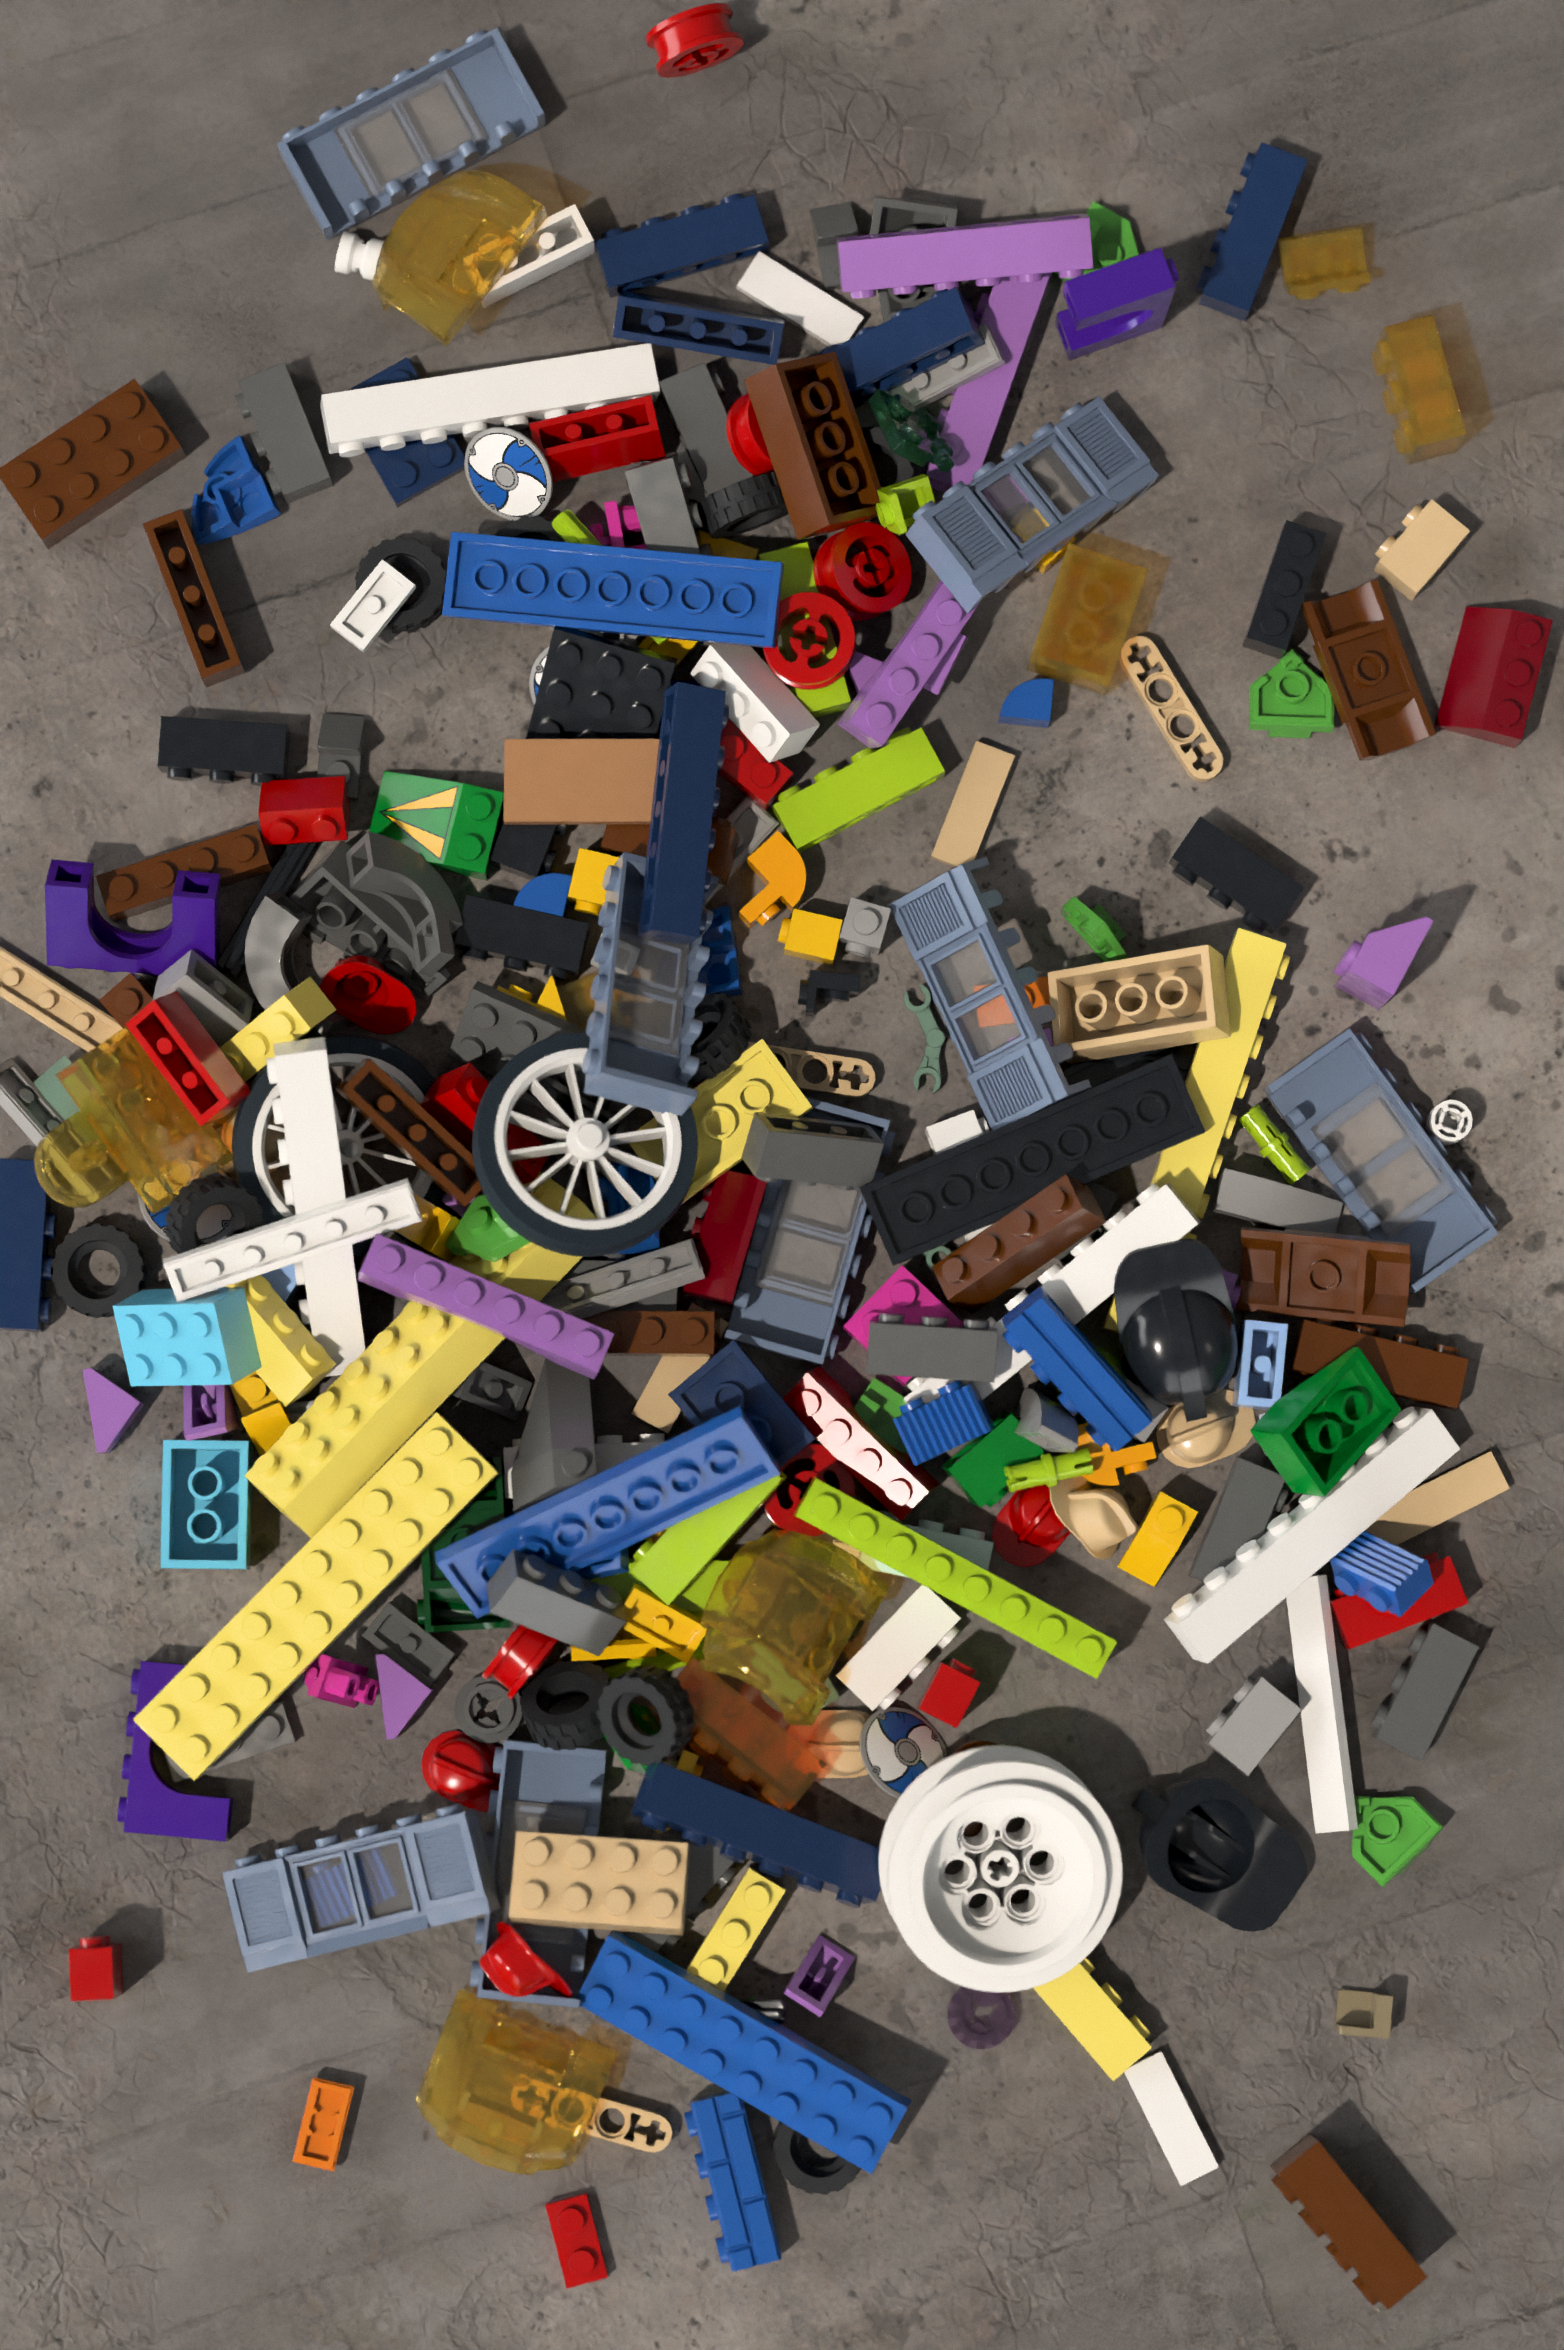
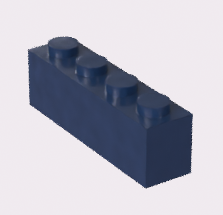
(1252, 232)
(681, 245)
(698, 327)
(908, 345)
(24, 1241)

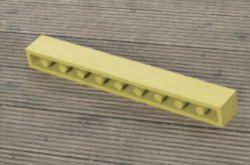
(1219, 1075)

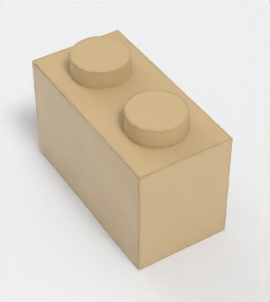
(1420, 549)

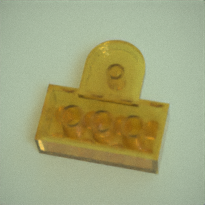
(125, 1131)

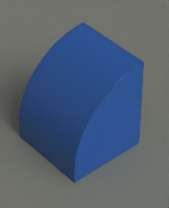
(1029, 704)
(546, 894)

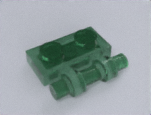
(911, 434)

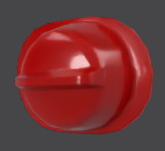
(369, 995)
(1028, 1528)
(461, 1769)
(517, 1968)

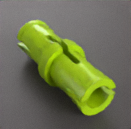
(1274, 1144)
(1048, 1470)

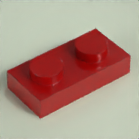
(576, 2240)

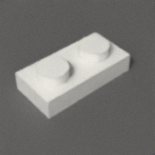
(373, 606)

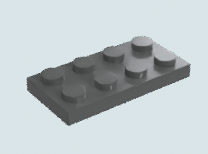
(502, 1026)

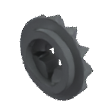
(486, 1729)

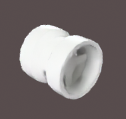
(356, 255)
(1443, 1125)

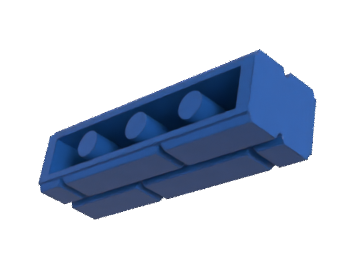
(1077, 1369)
(735, 2181)

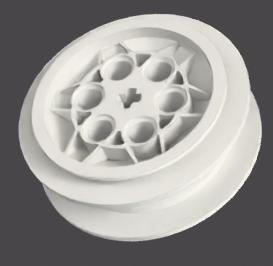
(1000, 1942)

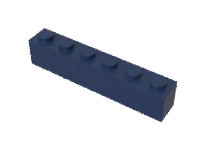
(683, 813)
(759, 1833)

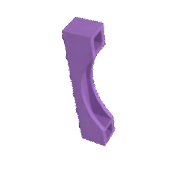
(906, 669)
(470, 1297)

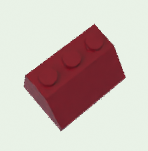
(1493, 674)
(725, 1234)

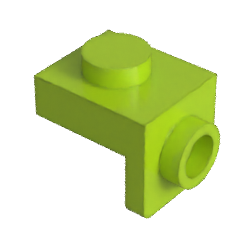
(901, 501)

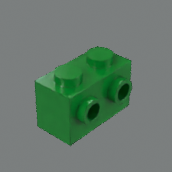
(981, 1462)

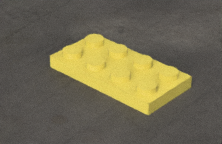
(726, 1112)

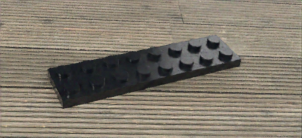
(1011, 1164)

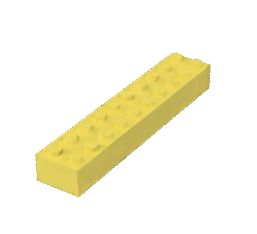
(396, 1386)
(316, 1596)

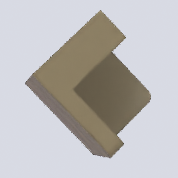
(1363, 2013)

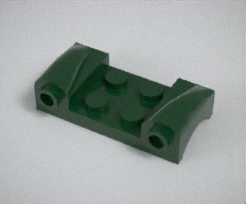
(441, 1604)

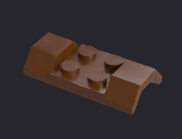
(1368, 671)
(1325, 1276)

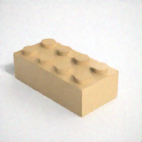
(1140, 1003)
(599, 1883)

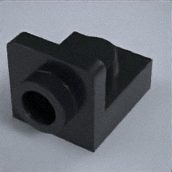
(834, 985)

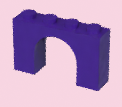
(1116, 303)
(84, 939)
(151, 1802)

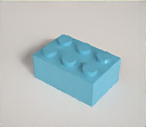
(189, 1340)
(206, 1505)

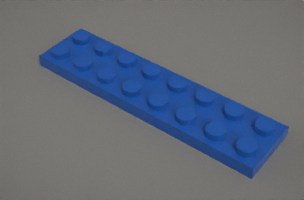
(613, 589)
(617, 1505)
(742, 2051)

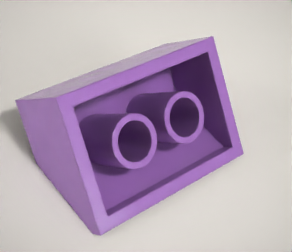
(1378, 963)

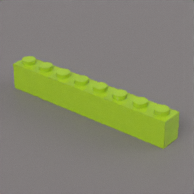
(955, 1577)

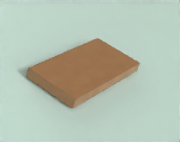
(579, 781)

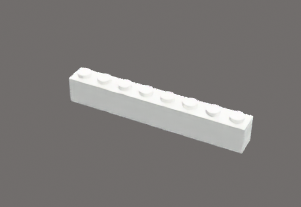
(485, 399)
(316, 1181)
(1087, 1278)
(1310, 1535)

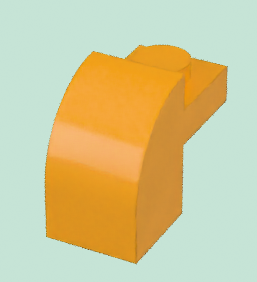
(784, 874)
(1106, 1462)

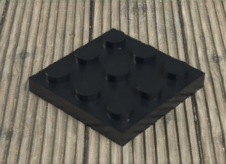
(599, 689)

